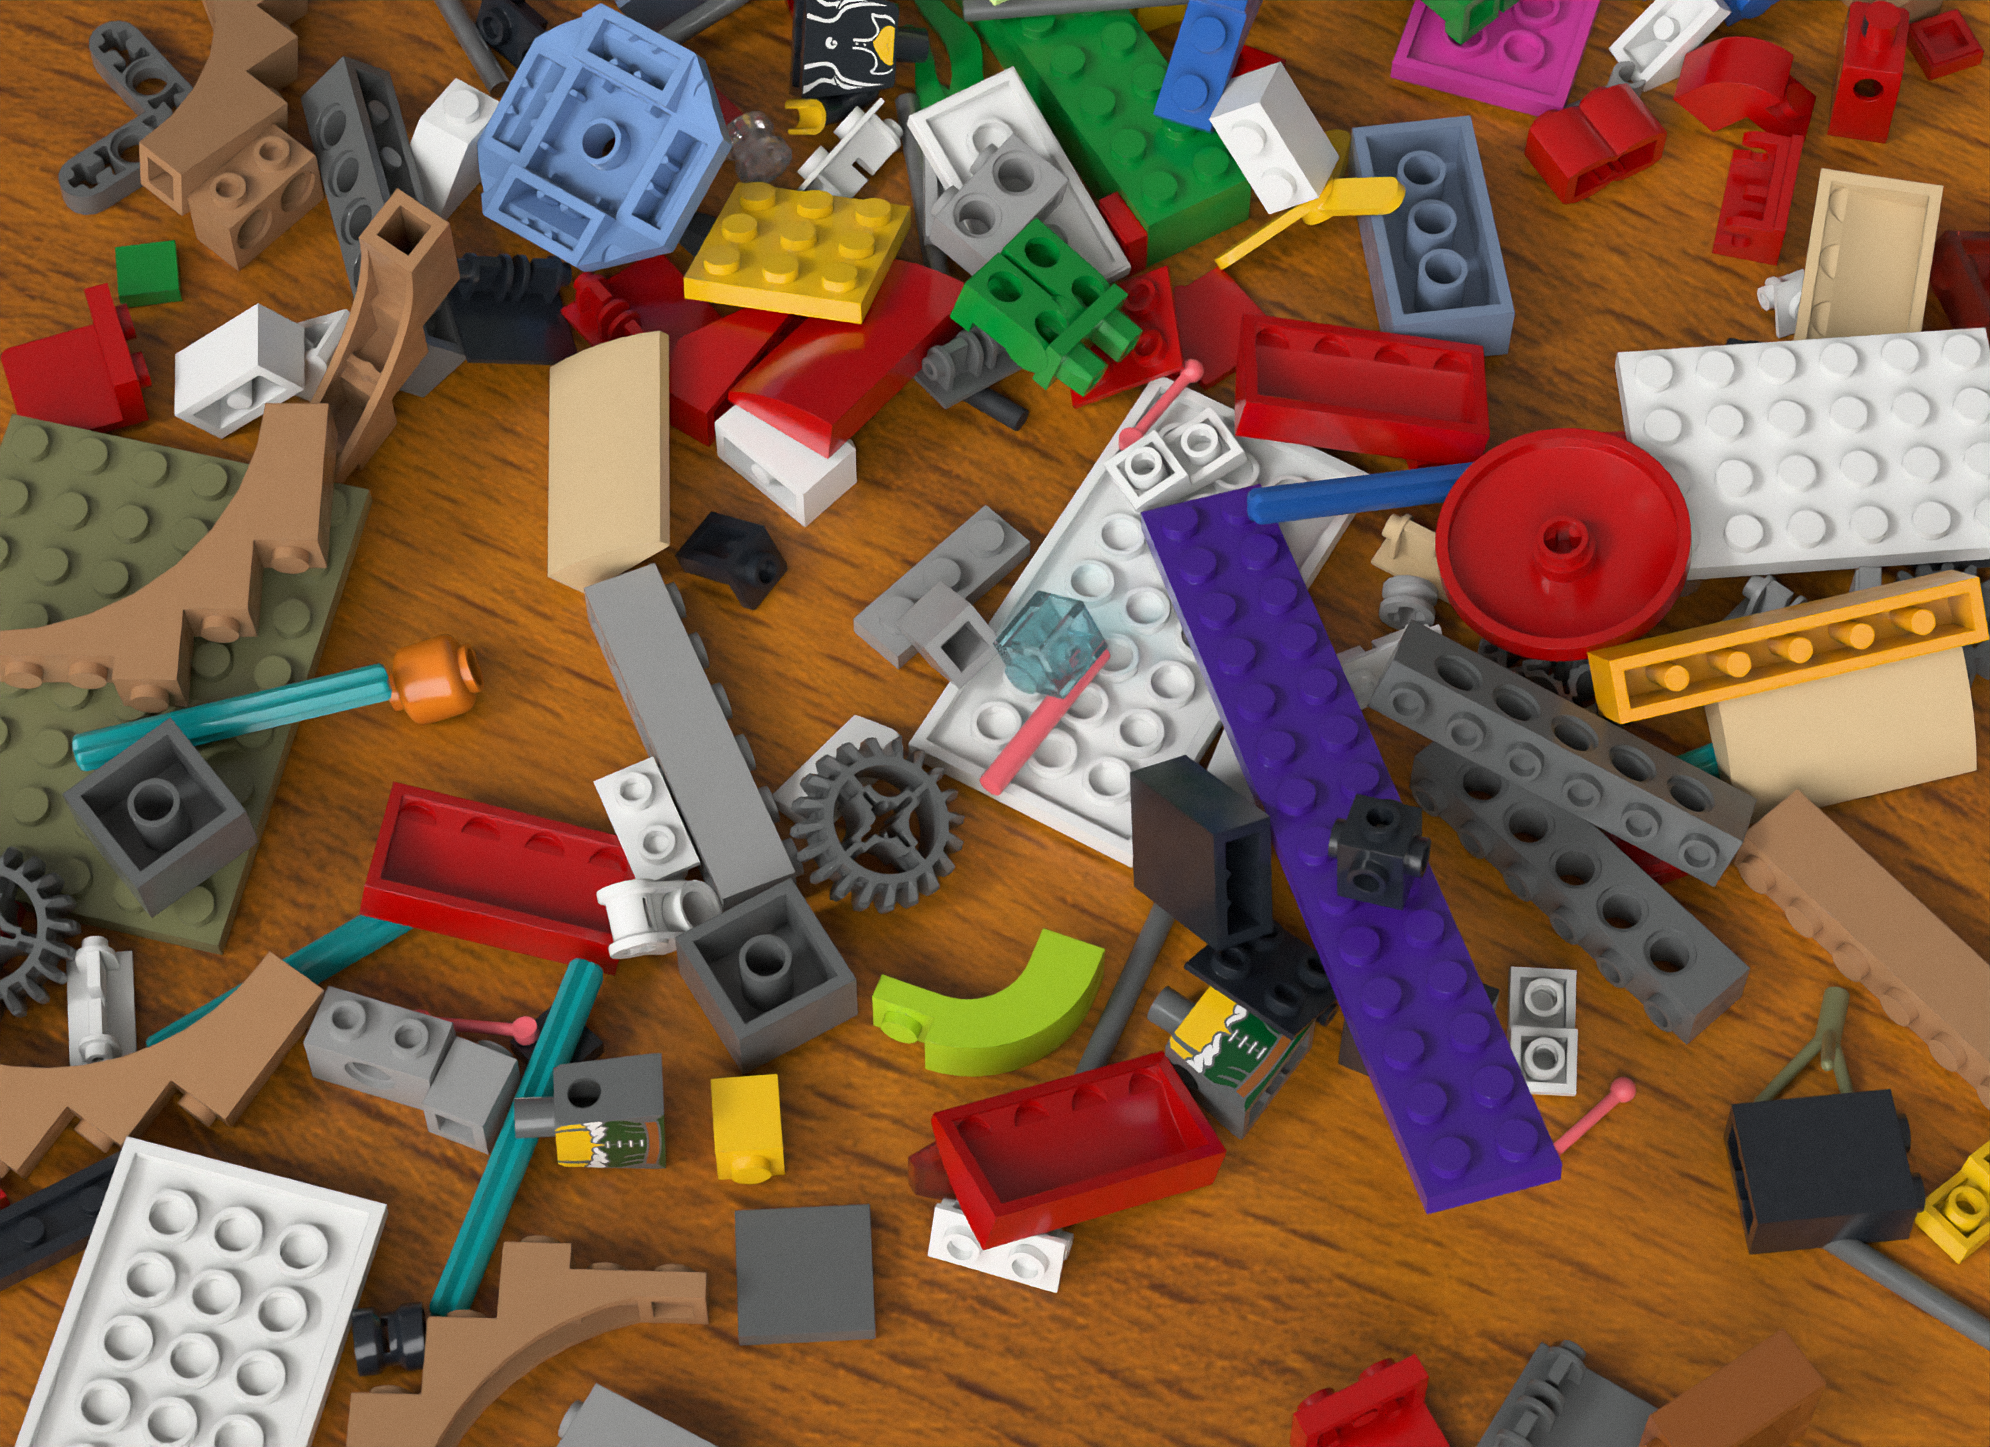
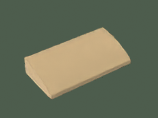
(1868, 256)
(608, 459)
(1849, 732)

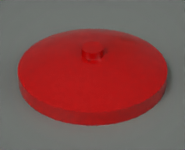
(1563, 544)

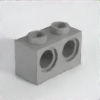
(998, 208)

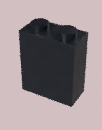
(1201, 852)
(1822, 1171)

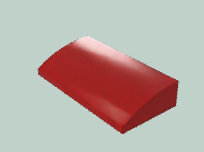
(841, 373)
(1360, 390)
(494, 876)
(1075, 1149)

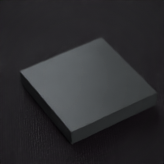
(804, 1274)

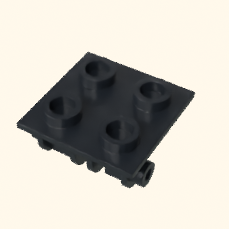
(512, 309)
(1272, 979)

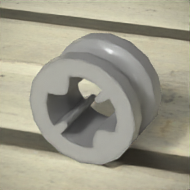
(1407, 599)

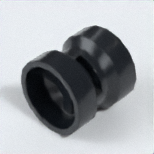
(406, 1337)

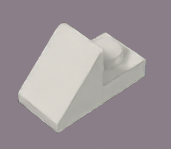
(1664, 37)

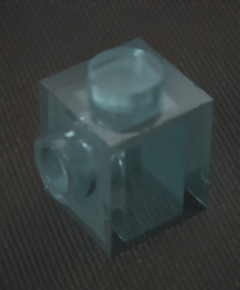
(1050, 645)

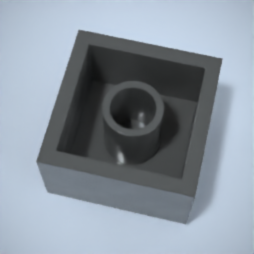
(161, 817)
(767, 975)

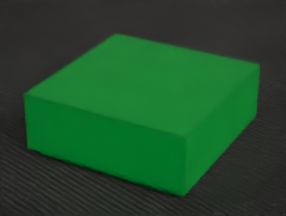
(148, 273)

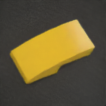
(1959, 1210)

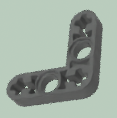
(150, 112)

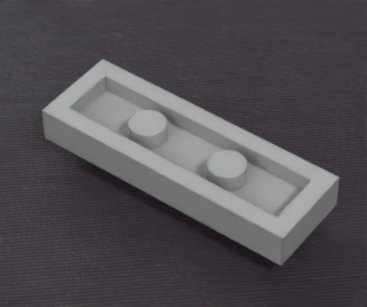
(966, 561)

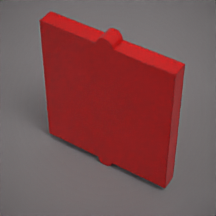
(1210, 323)

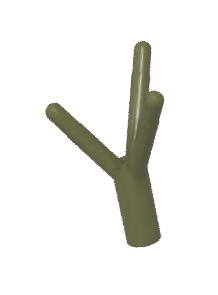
(1826, 1040)

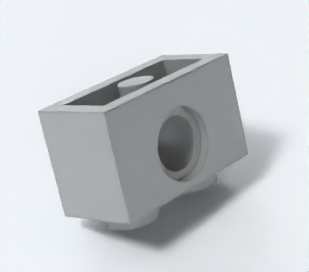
(377, 1047)

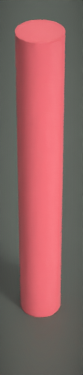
(1034, 732)

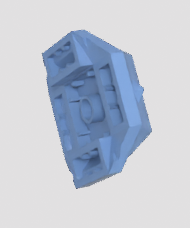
(562, 107)

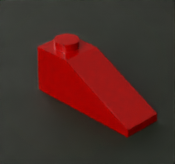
(714, 360)

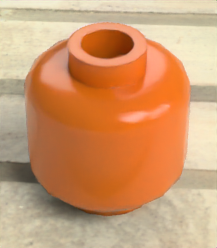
(435, 679)

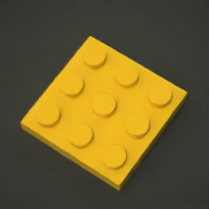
(798, 252)

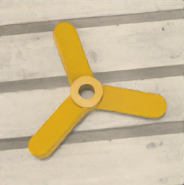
(1338, 198)

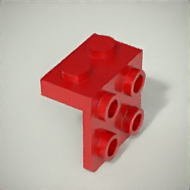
(84, 373)
(1376, 1411)

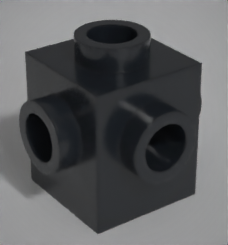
(1379, 851)

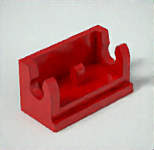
(1758, 197)

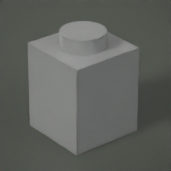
(949, 634)
(472, 1093)

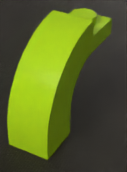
(1004, 1028)

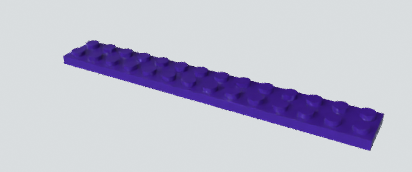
(1305, 754)

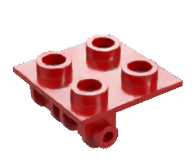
(634, 302)
(1159, 346)

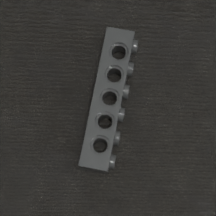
(362, 163)
(1563, 753)
(1614, 887)

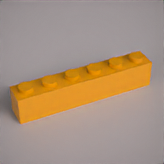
(1788, 646)

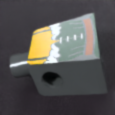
(1227, 1055)
(601, 1113)

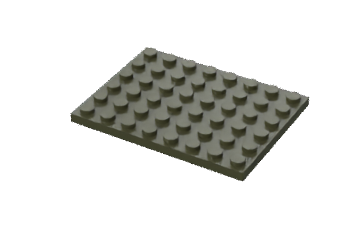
(84, 528)

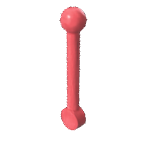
(1192, 373)
(523, 1029)
(1622, 1090)

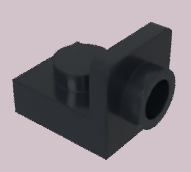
(735, 555)

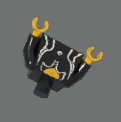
(845, 57)

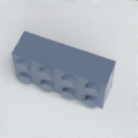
(1439, 253)

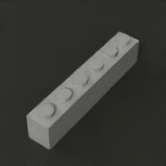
(689, 734)

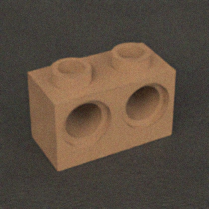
(255, 197)

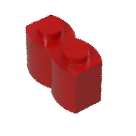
(1594, 142)

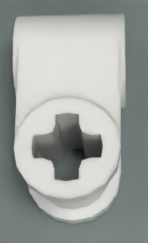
(651, 913)

